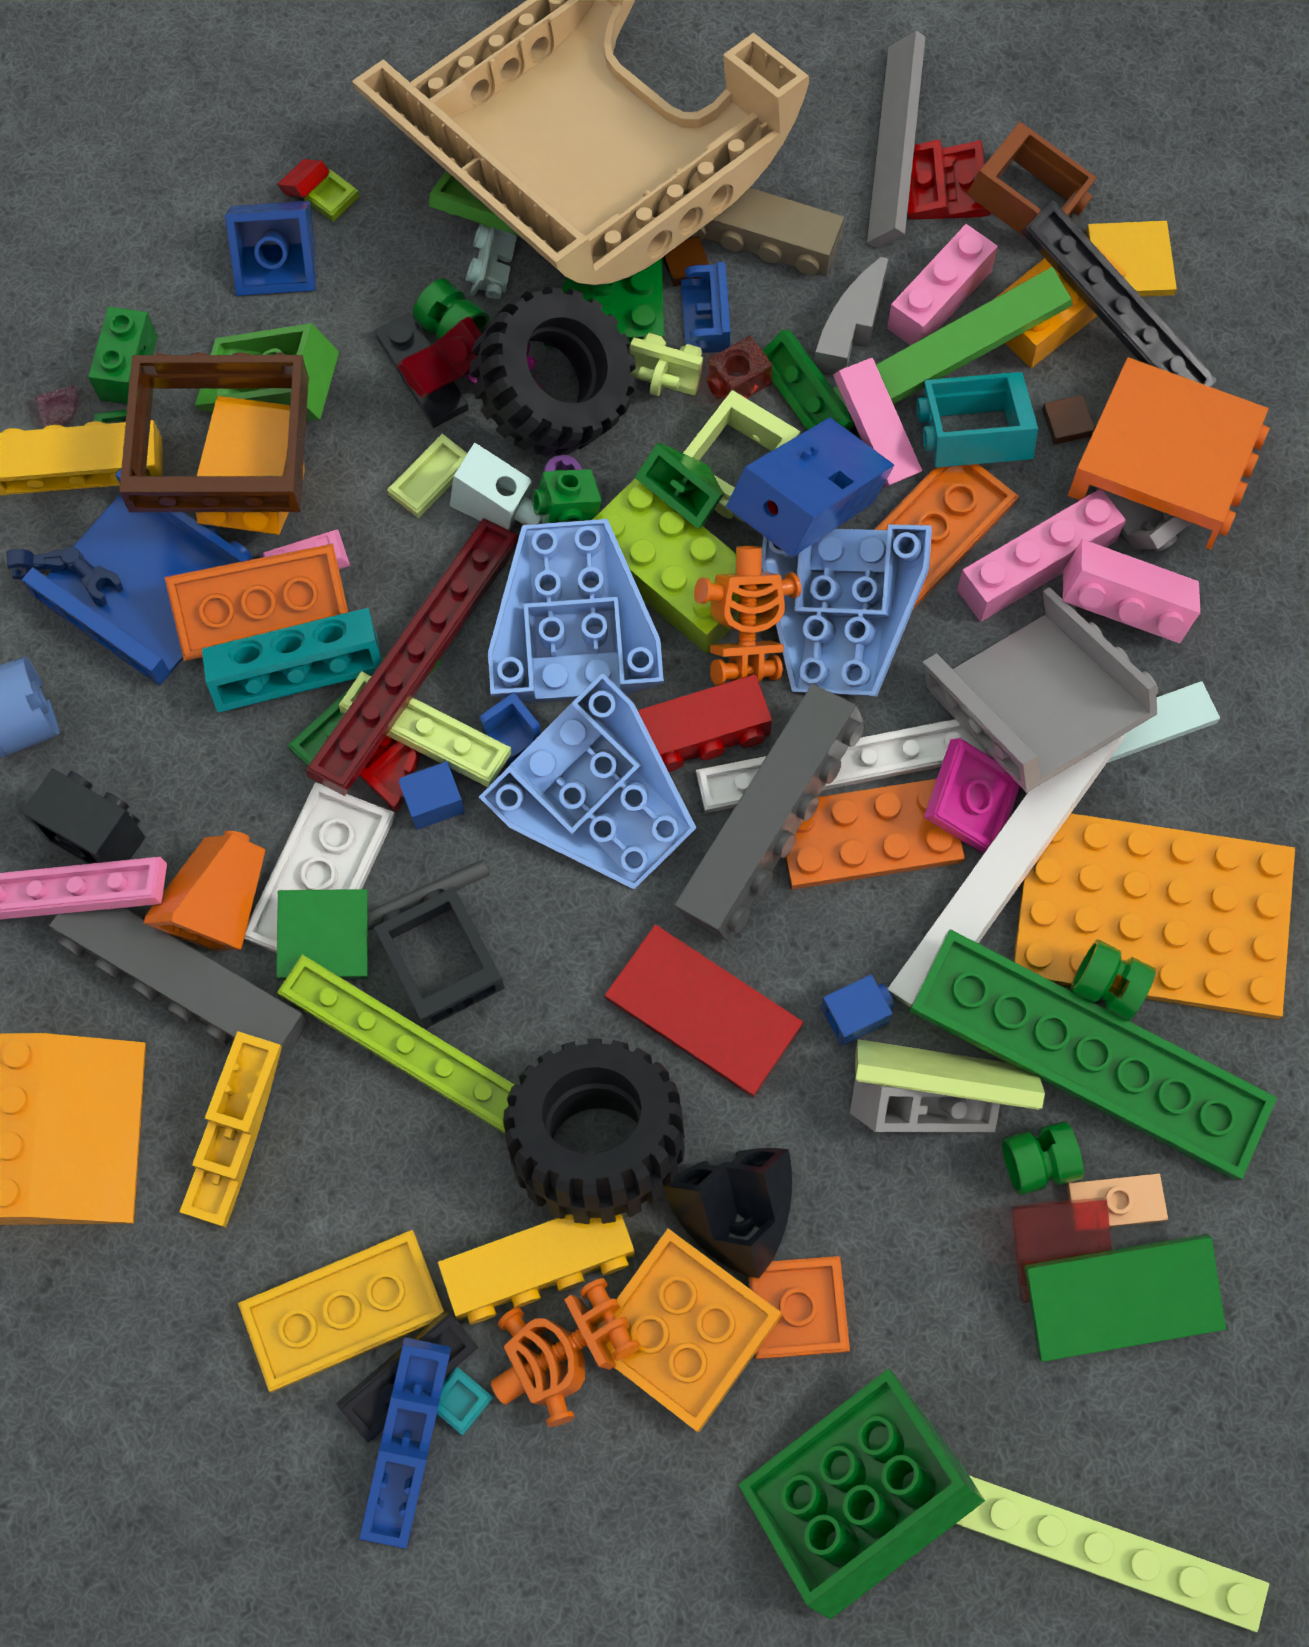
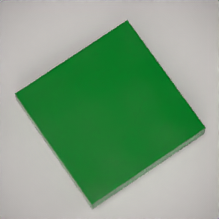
(325, 928)

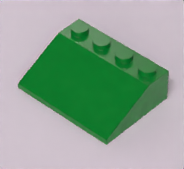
(859, 1495)

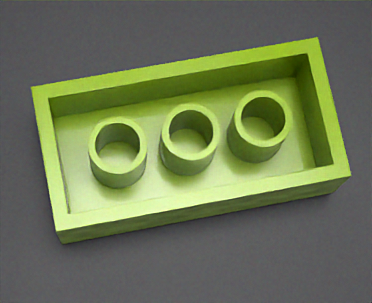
(668, 559)

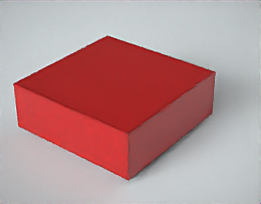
(304, 178)

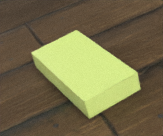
(428, 476)

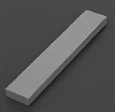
(896, 140)

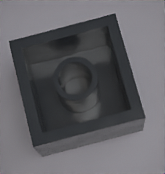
(83, 821)

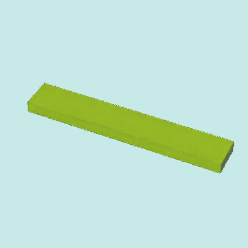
(397, 1041)

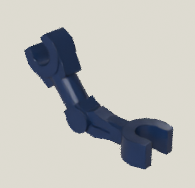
(69, 558)

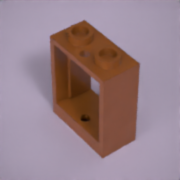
(1043, 162)

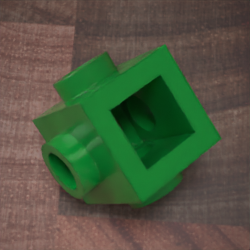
(566, 496)

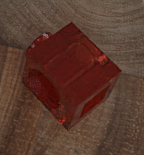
(742, 358)

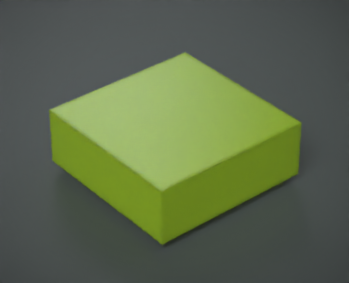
(332, 196)

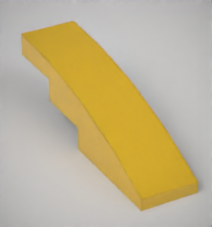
(231, 1129)

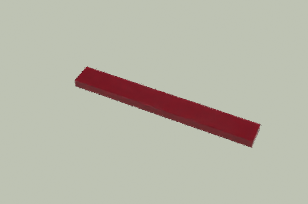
(412, 658)

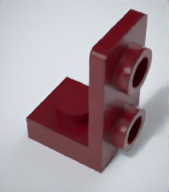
(442, 361)

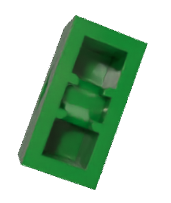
(122, 335)

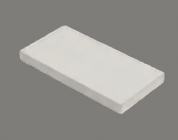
(327, 850)

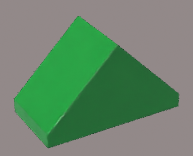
(681, 483)

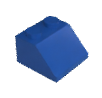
(272, 247)

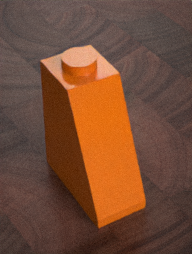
(212, 893)

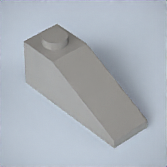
(908, 1110)

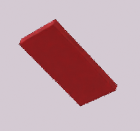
(704, 1010)

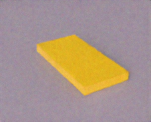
(341, 1311)

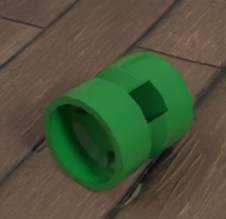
(443, 306)
(1098, 972)
(1042, 1158)

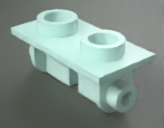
(486, 271)

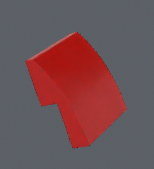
(942, 180)

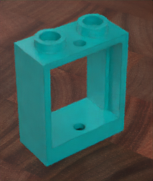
(978, 395)

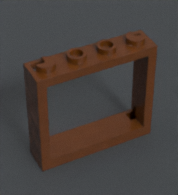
(212, 493)

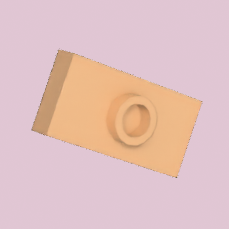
(1129, 1199)

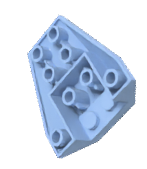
(850, 605)
(571, 617)
(595, 789)

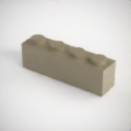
(778, 231)

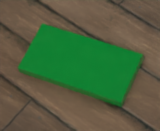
(1125, 1297)

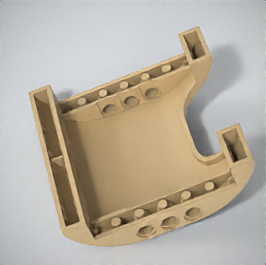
(582, 148)

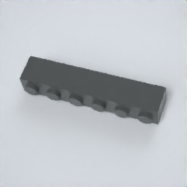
(771, 812)
(179, 975)

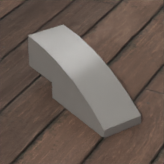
(851, 319)

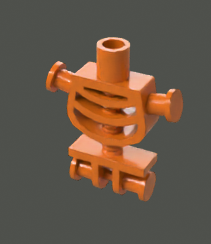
(747, 655)
(545, 1373)

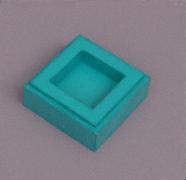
(462, 1401)

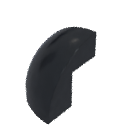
(736, 1207)

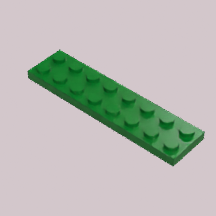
(1093, 1055)

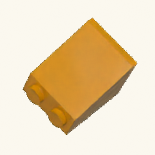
(246, 441)

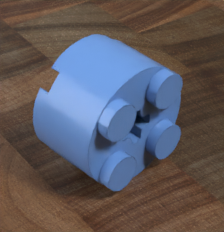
(24, 711)

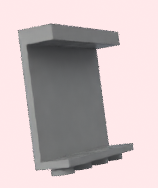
(1045, 694)

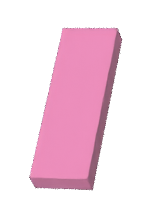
(877, 418)

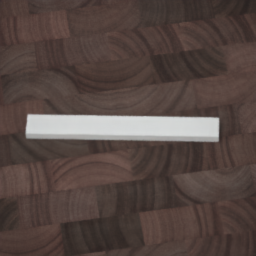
(869, 760)
(1004, 865)

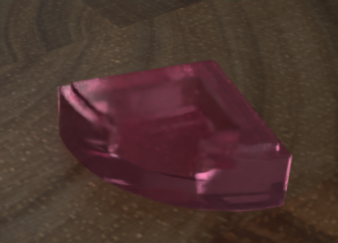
(57, 406)

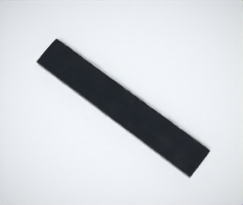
(1111, 295)

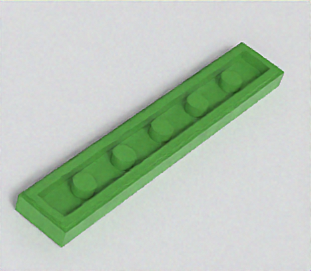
(973, 335)

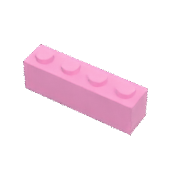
(1038, 555)

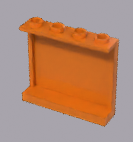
(1173, 447)

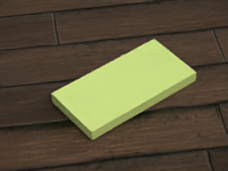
(947, 1074)

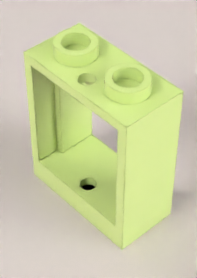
(750, 421)

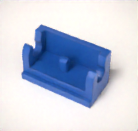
(706, 307)

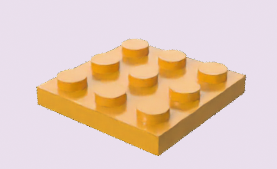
(691, 1327)

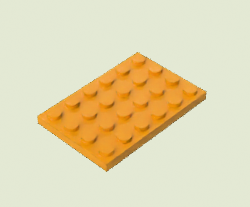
(1179, 900)

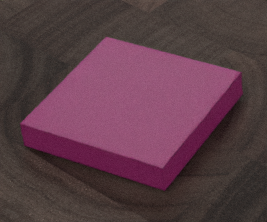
(971, 796)

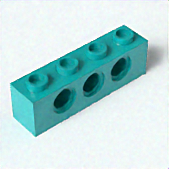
(291, 660)

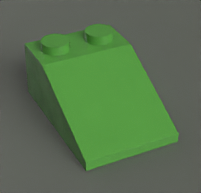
(303, 340)

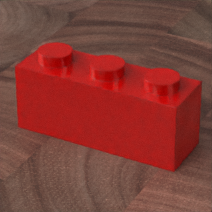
(708, 722)

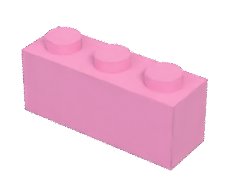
(942, 286)
(1131, 591)

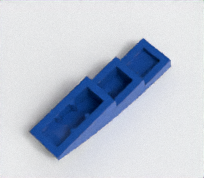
(405, 1443)

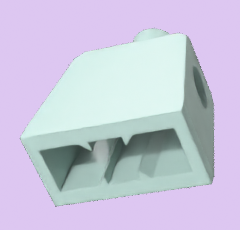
(492, 490)

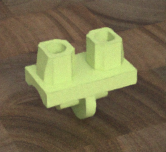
(666, 366)

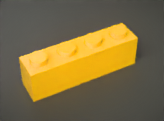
(69, 457)
(531, 1262)

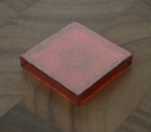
(1058, 1232)

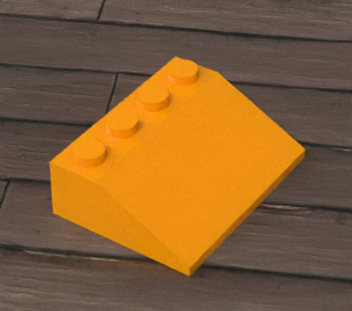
(69, 1128)

